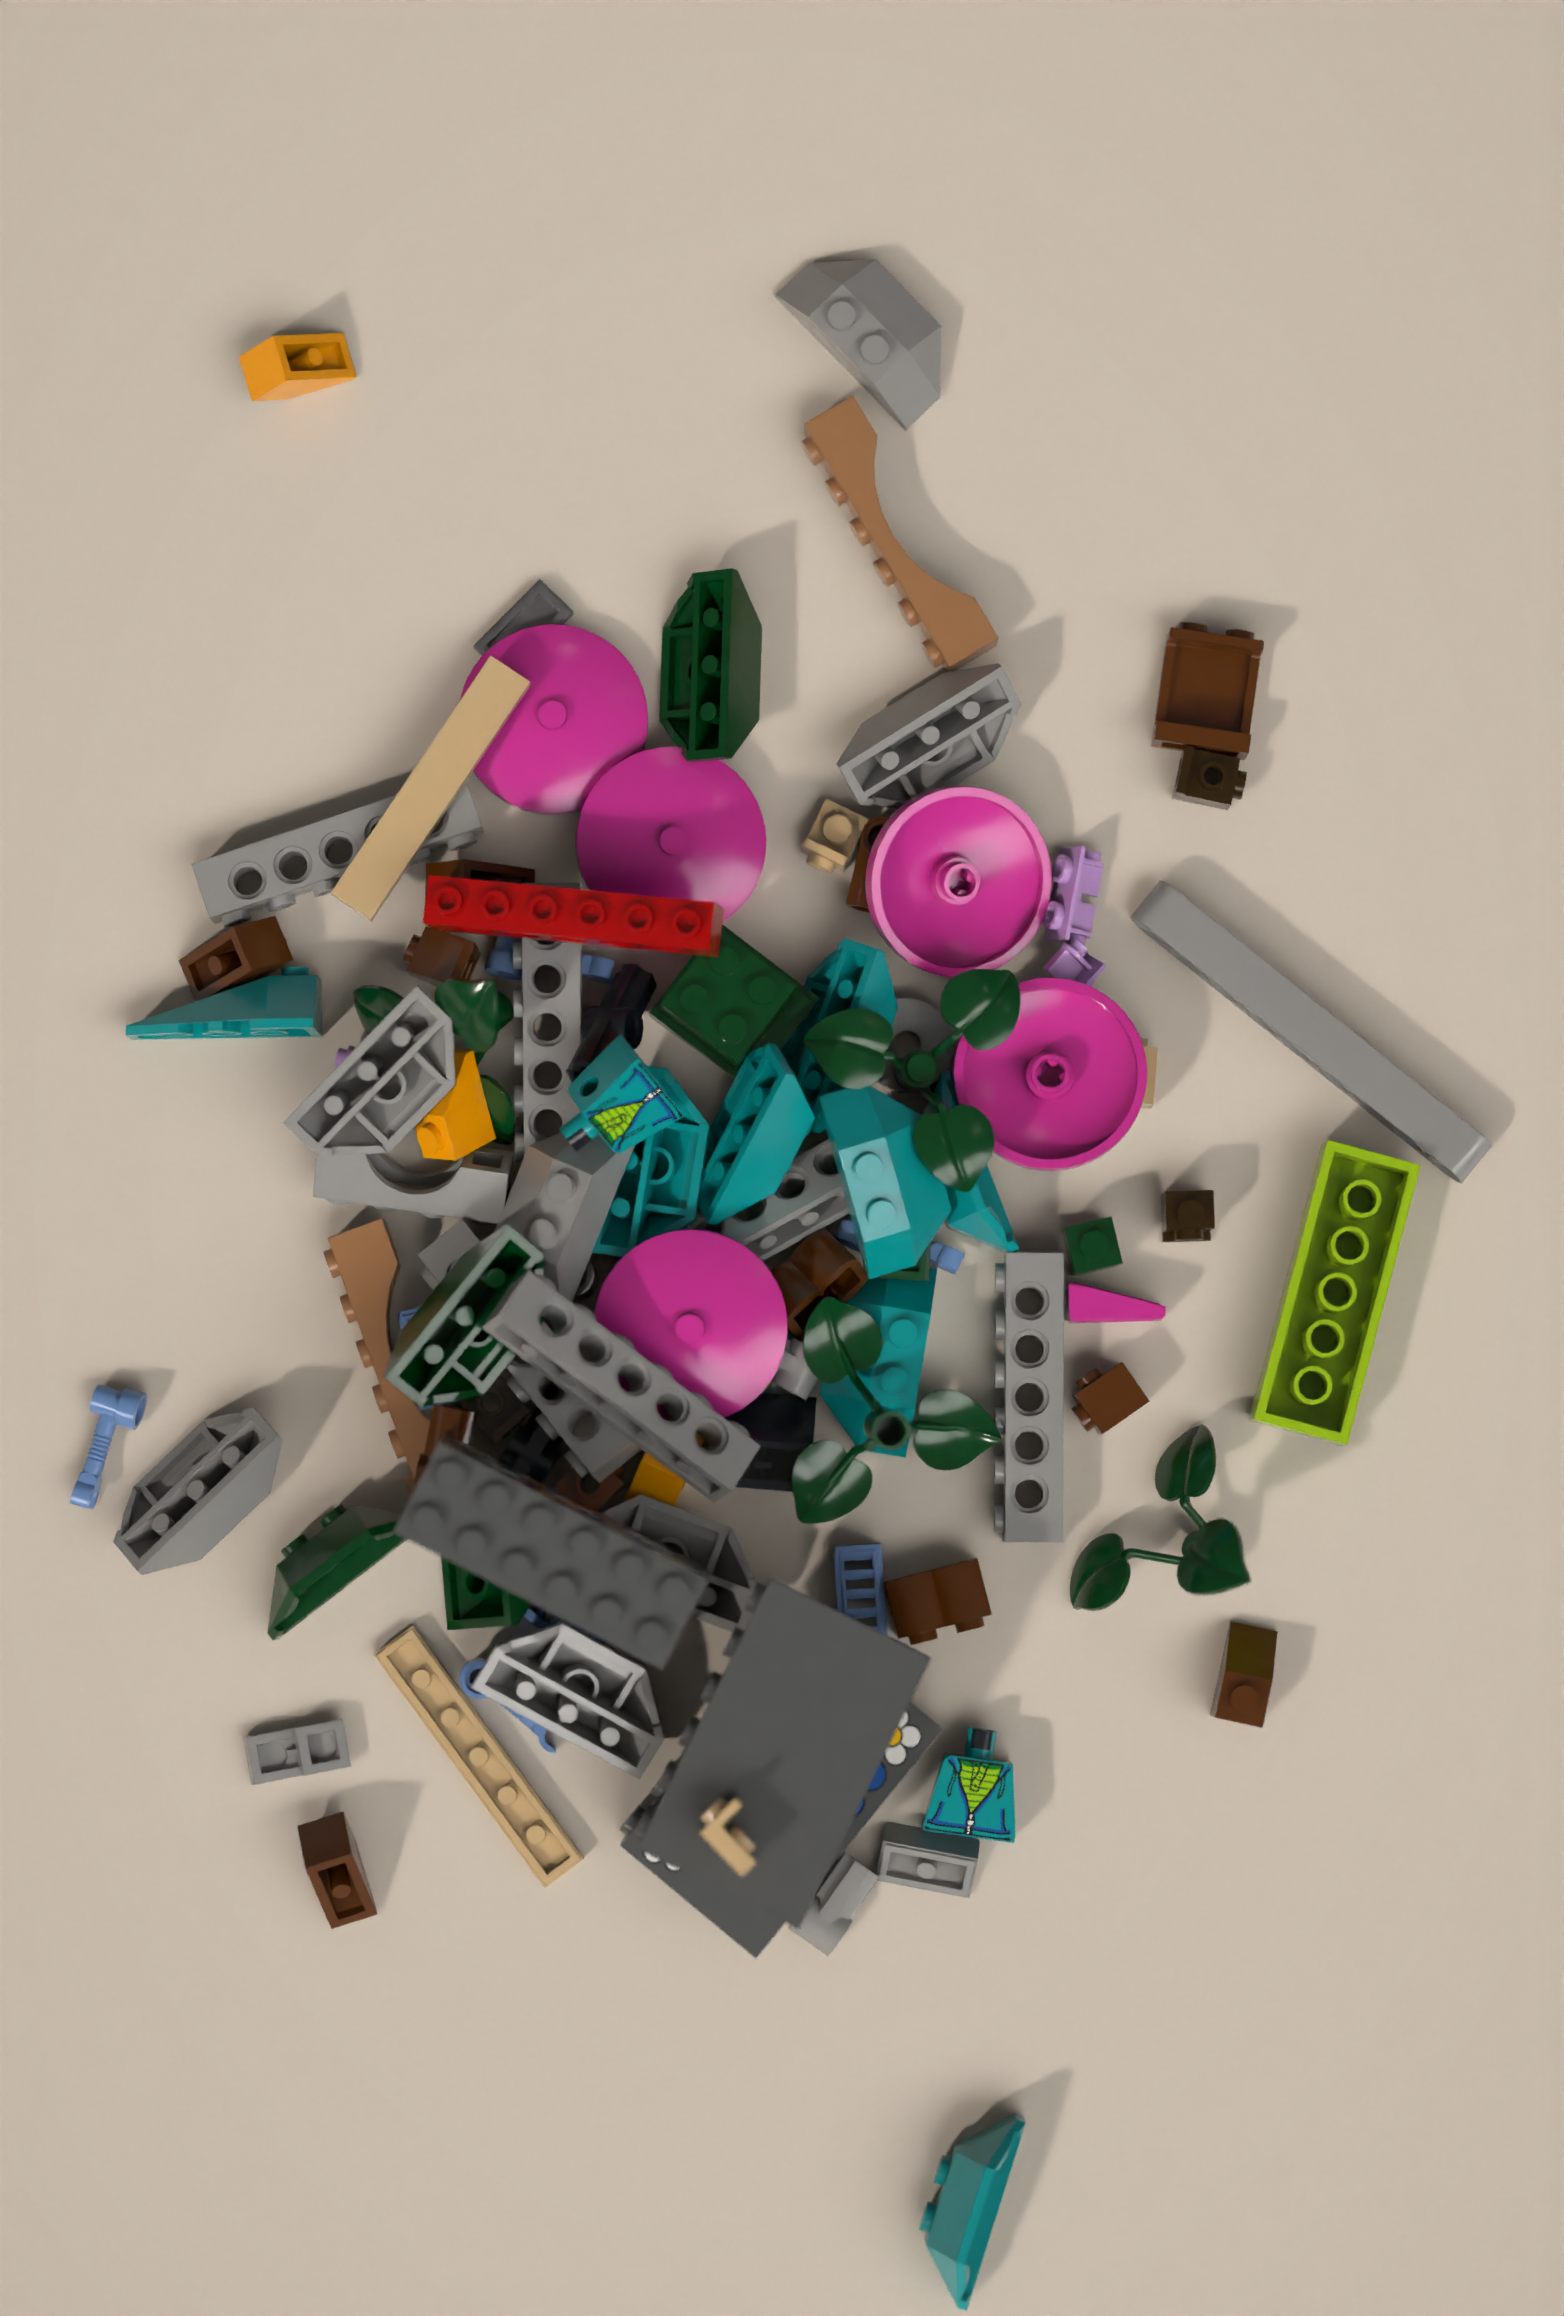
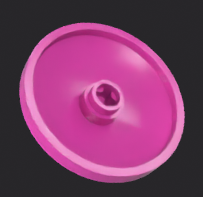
(570, 723)
(672, 831)
(958, 880)
(1061, 1080)
(701, 1313)

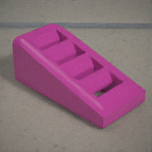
(1098, 1305)

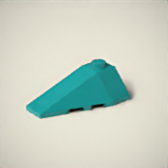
(260, 1009)

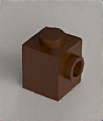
(1107, 1398)
(588, 1489)

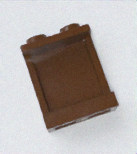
(1207, 690)

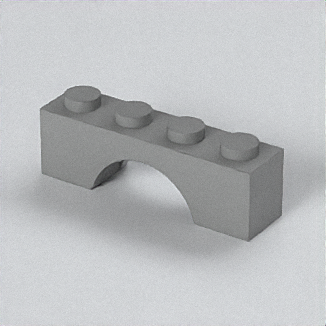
(466, 1189)

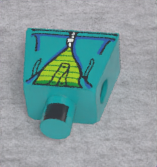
(618, 1101)
(973, 1792)

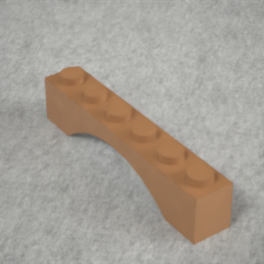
(948, 619)
(369, 1272)

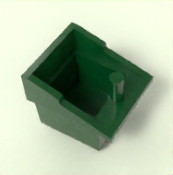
(732, 1004)

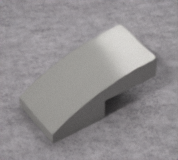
(297, 1751)

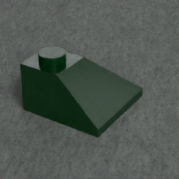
(478, 1602)

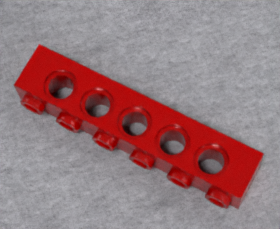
(573, 916)

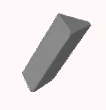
(928, 1859)

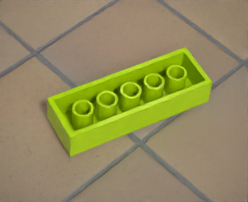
(1334, 1292)

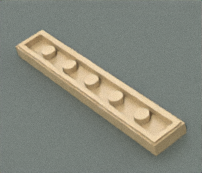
(431, 788)
(479, 1756)

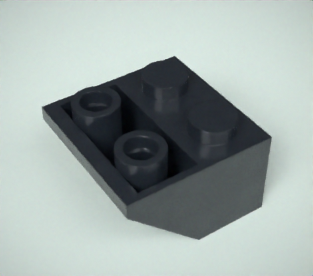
(782, 1429)

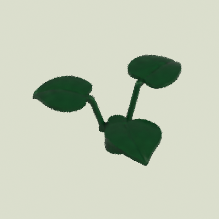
(476, 1016)
(854, 1050)
(948, 1432)
(1211, 1556)

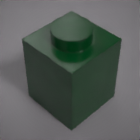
(1091, 1246)

